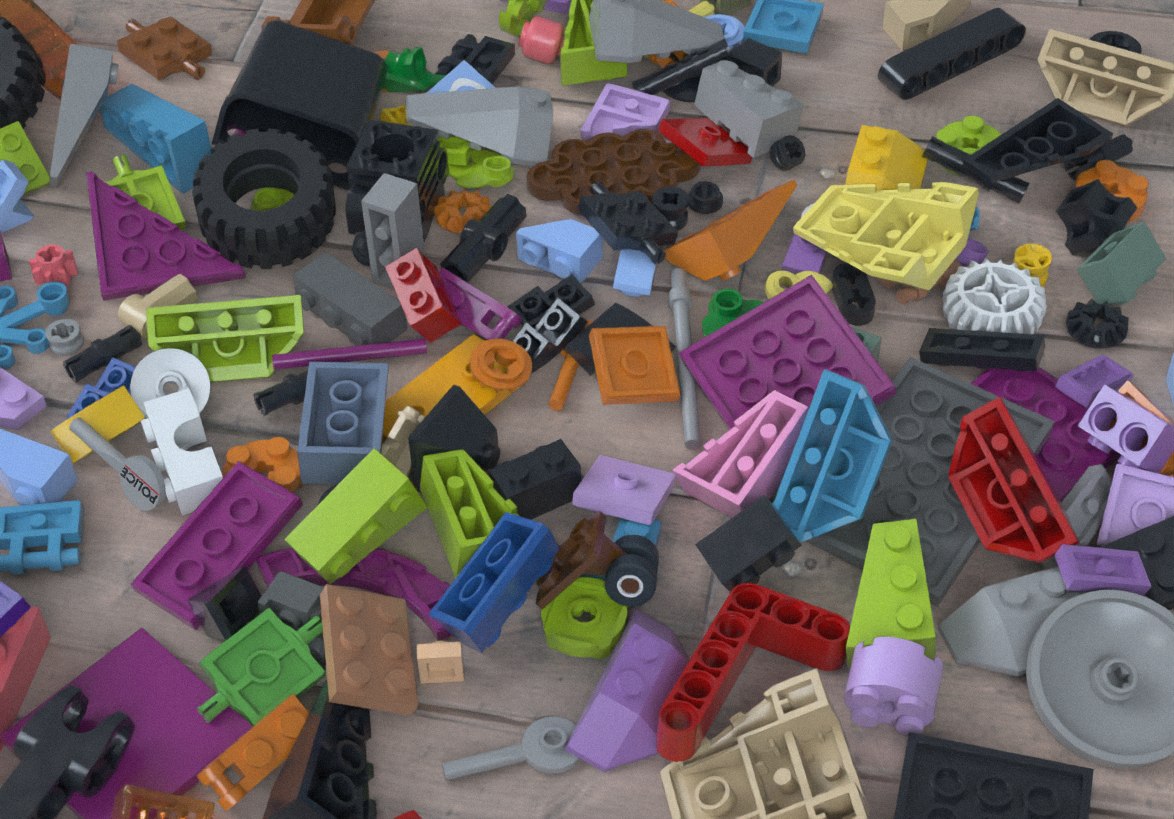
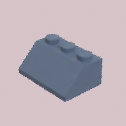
(340, 418)

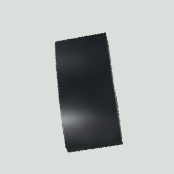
(536, 303)
(551, 334)

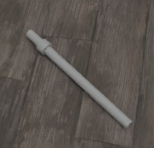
(680, 304)

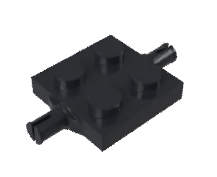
(628, 221)

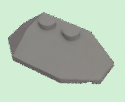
(1002, 619)

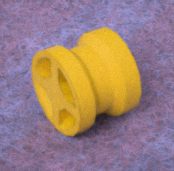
(1036, 259)

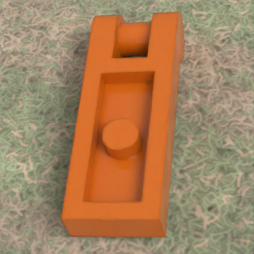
(256, 752)

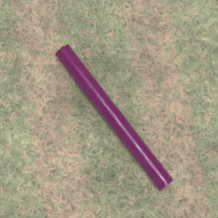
(350, 353)

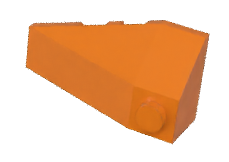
(731, 238)

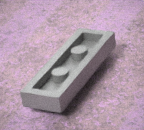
(1086, 506)

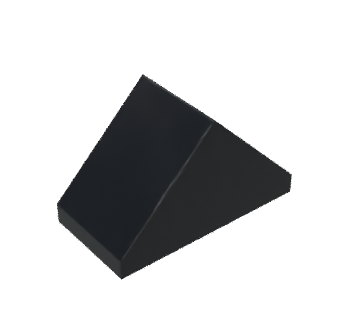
(226, 604)

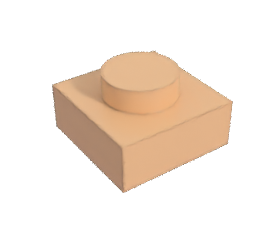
(440, 662)

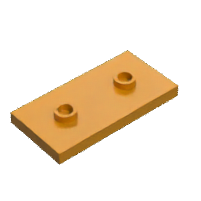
(434, 383)

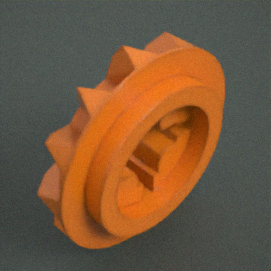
(448, 208)
(507, 354)

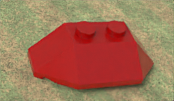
(1006, 487)

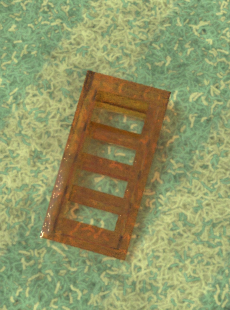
(163, 802)

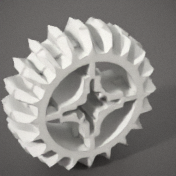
(994, 299)

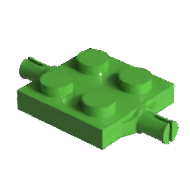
(261, 667)

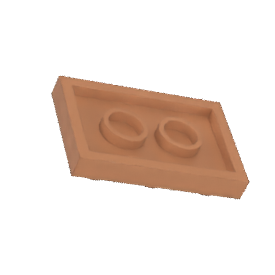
(368, 650)

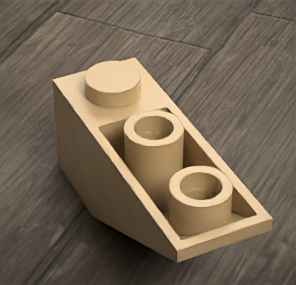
(919, 20)

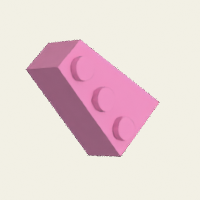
(747, 458)

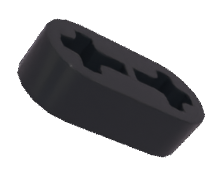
(847, 294)

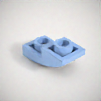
(634, 273)

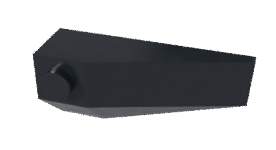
(1041, 140)

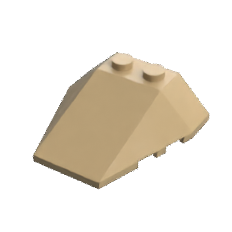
(772, 763)

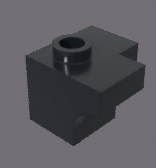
(1093, 216)

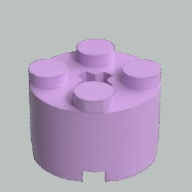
(893, 685)

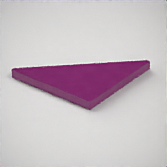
(144, 249)

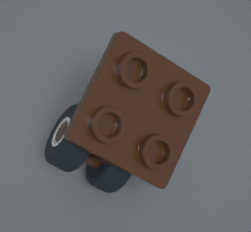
(627, 563)

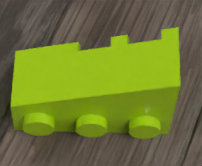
(578, 51)

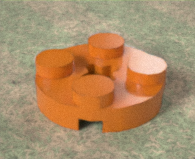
(1119, 182)
(271, 456)

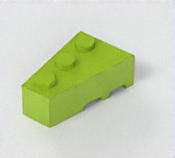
(461, 504)
(356, 517)
(893, 590)

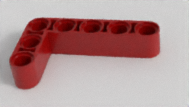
(746, 620)

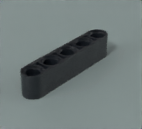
(951, 53)

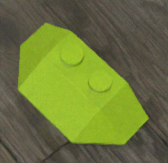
(230, 336)

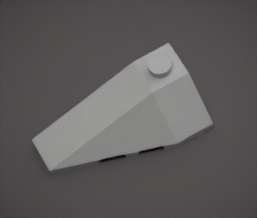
(84, 91)
(501, 119)

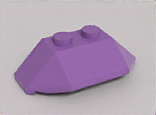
(626, 703)

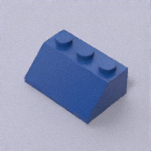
(495, 581)

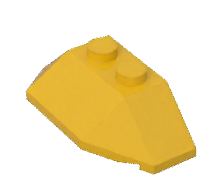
(886, 159)

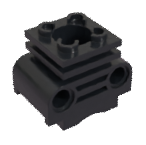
(400, 152)

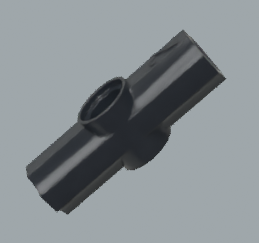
(485, 238)

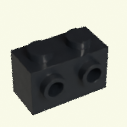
(538, 479)
(749, 544)

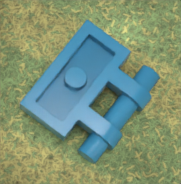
(40, 526)

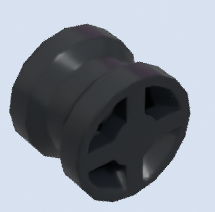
(673, 204)

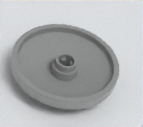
(1106, 678)

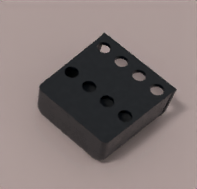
(305, 88)

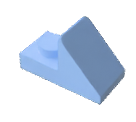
(12, 187)

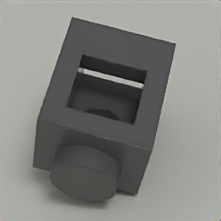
(292, 600)

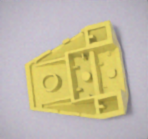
(893, 233)

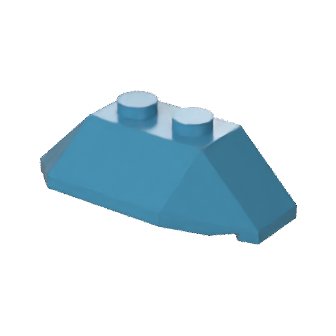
(833, 459)

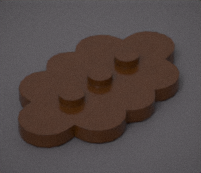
(623, 164)

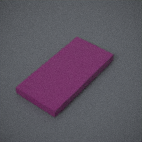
(216, 539)

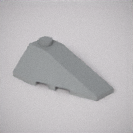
(647, 27)

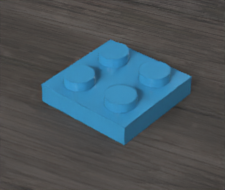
(784, 24)

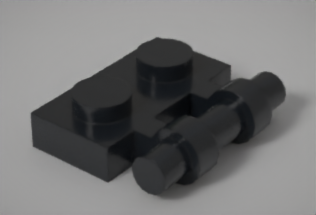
(486, 57)

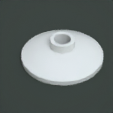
(169, 367)

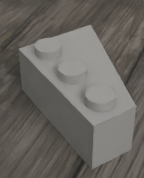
(747, 106)

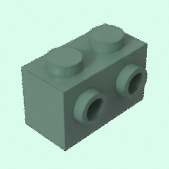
(1122, 264)

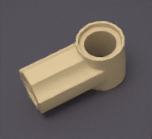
(173, 292)

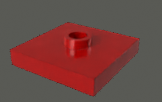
(705, 141)

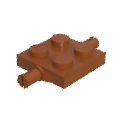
(165, 48)

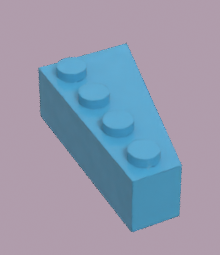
(158, 133)

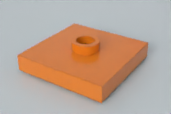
(634, 365)

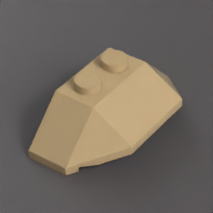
(1104, 78)

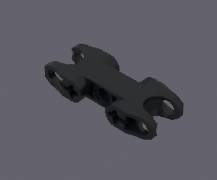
(60, 760)

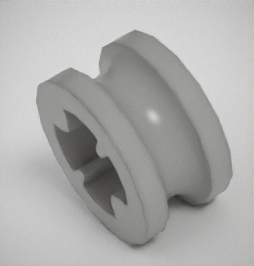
(67, 345)

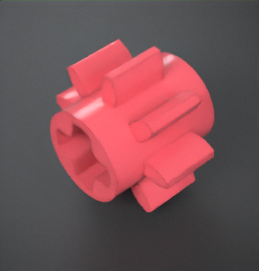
(53, 265)

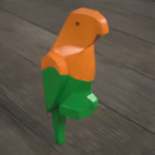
(407, 71)

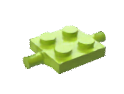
(149, 188)

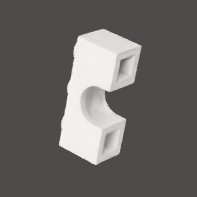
(175, 427)

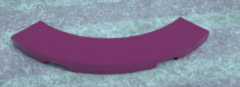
(378, 572)

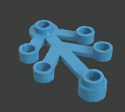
(51, 300)

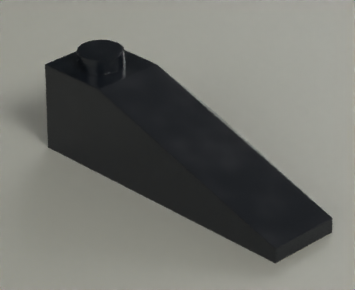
(326, 767)

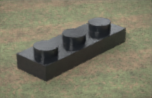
(982, 349)

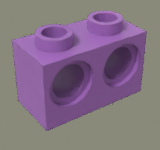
(1132, 426)

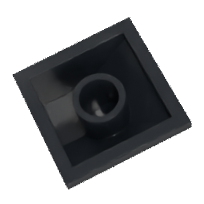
(453, 426)

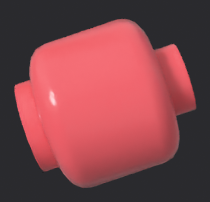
(542, 39)

